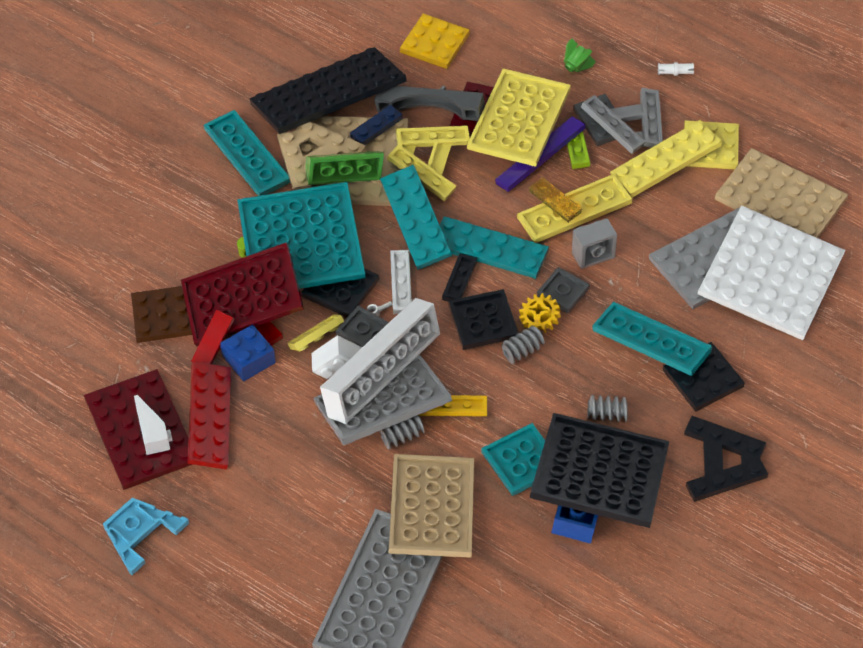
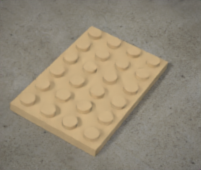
(781, 193)
(432, 506)

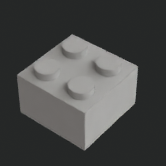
(594, 243)

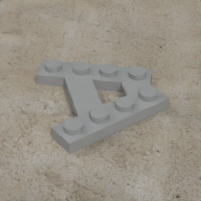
(614, 120)

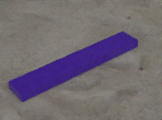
(556, 141)

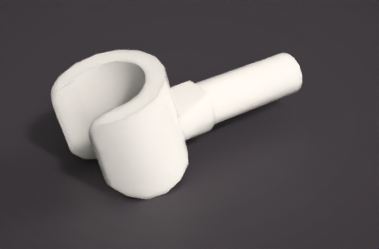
(373, 307)

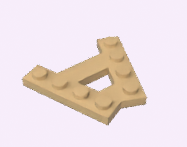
(328, 140)

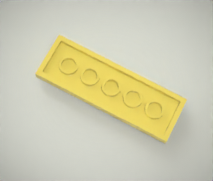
(666, 158)
(594, 199)

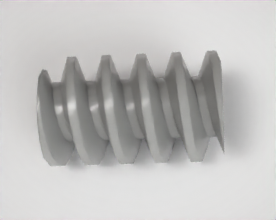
(521, 343)
(607, 408)
(402, 430)

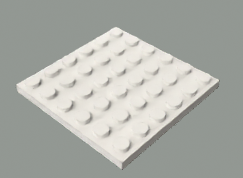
(771, 272)

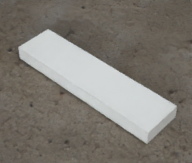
(400, 280)

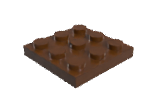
(160, 314)

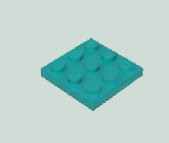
(516, 458)

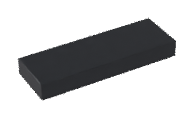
(459, 277)

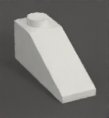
(153, 429)

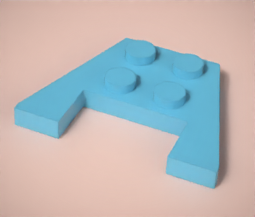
(133, 524)

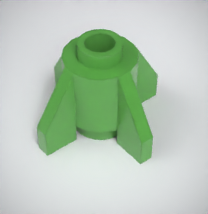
(577, 58)

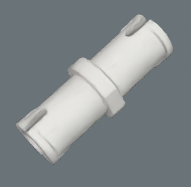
(675, 68)

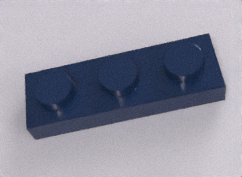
(376, 125)

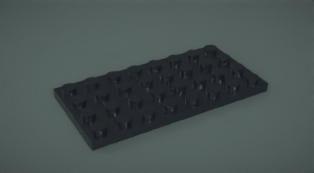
(327, 90)

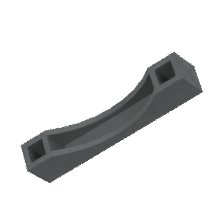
(464, 104)

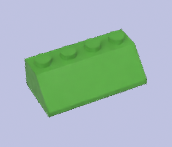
(344, 167)

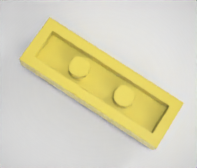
(315, 333)

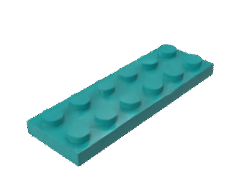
(247, 153)
(415, 217)
(494, 247)
(652, 338)

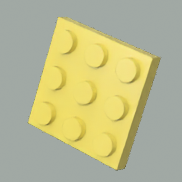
(726, 155)

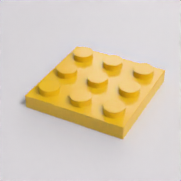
(434, 41)

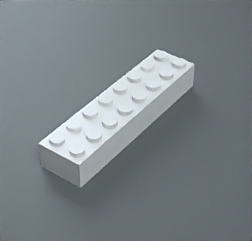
(380, 360)

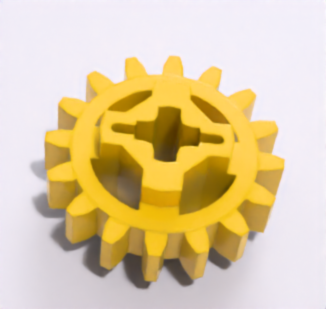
(539, 313)

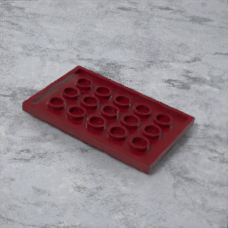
(247, 289)
(120, 429)

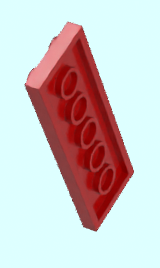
(209, 415)

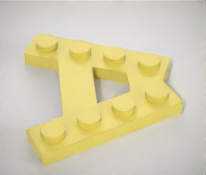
(441, 139)

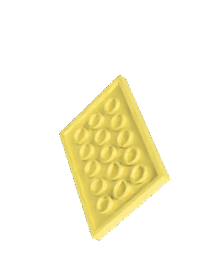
(519, 117)

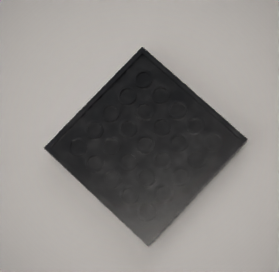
(600, 470)

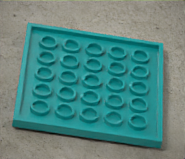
(315, 225)

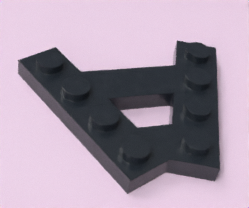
(715, 478)

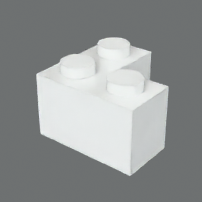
(332, 356)

